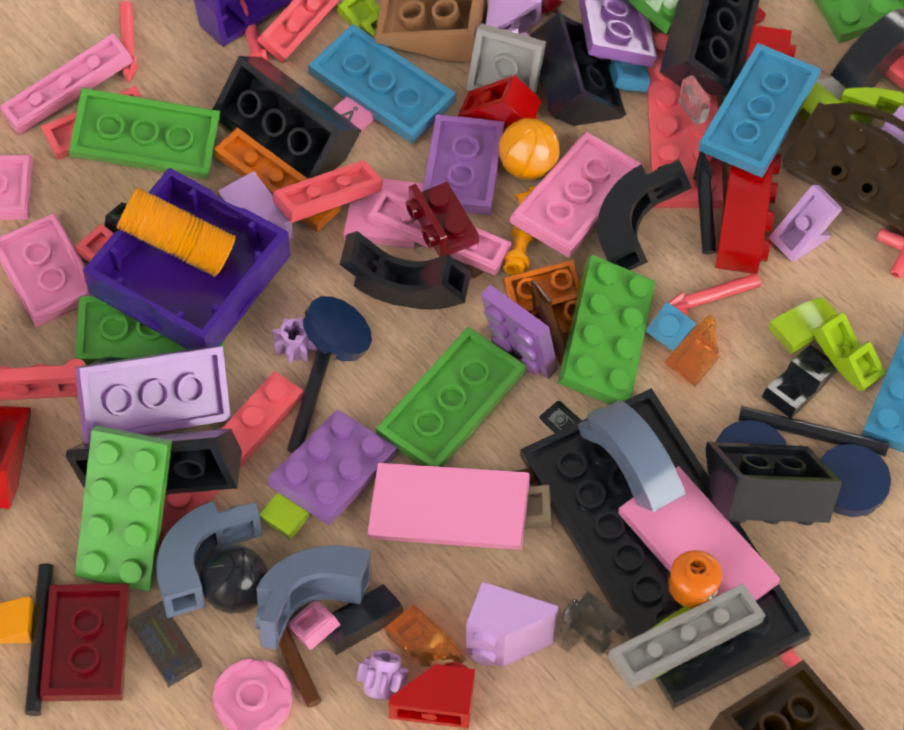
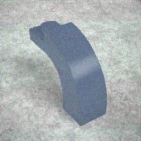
(636, 452)
(188, 546)
(308, 576)

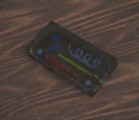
(165, 644)

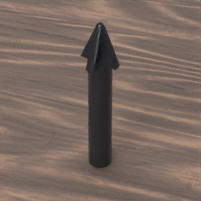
(703, 175)

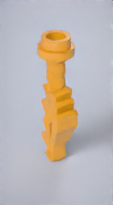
(516, 260)

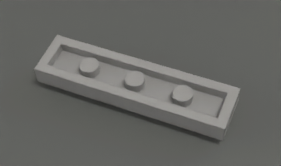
(685, 636)

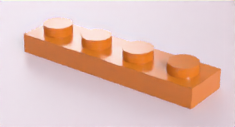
(246, 155)

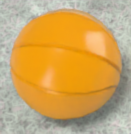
(529, 149)

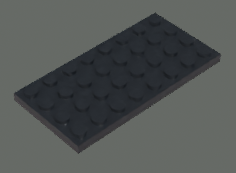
(587, 498)

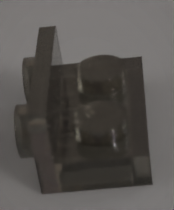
(595, 622)

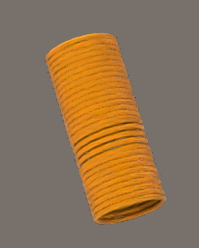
(165, 228)

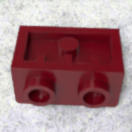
(441, 219)

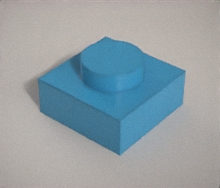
(629, 76)
(671, 326)

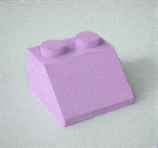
(508, 626)

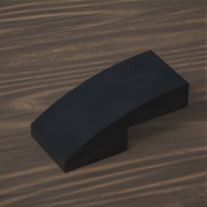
(800, 381)

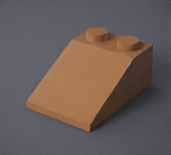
(431, 26)

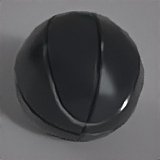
(232, 579)

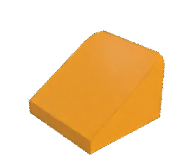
(16, 620)

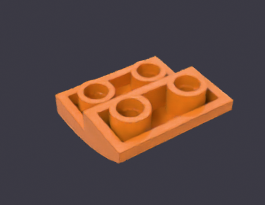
(558, 282)

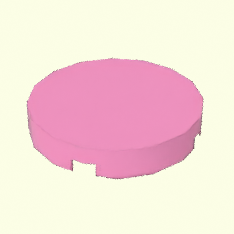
(252, 696)

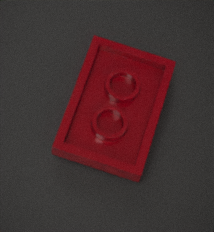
(85, 642)

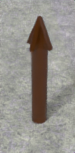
(542, 303)
(298, 669)

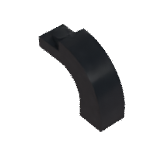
(872, 53)
(627, 205)
(402, 282)

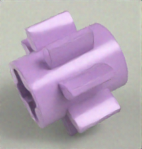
(292, 340)
(382, 674)

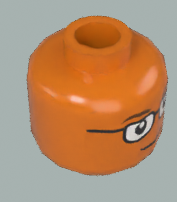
(694, 578)

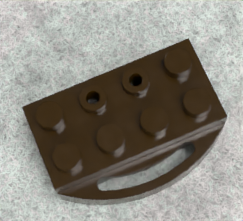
(853, 161)

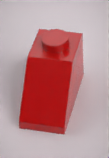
(501, 101)
(436, 697)

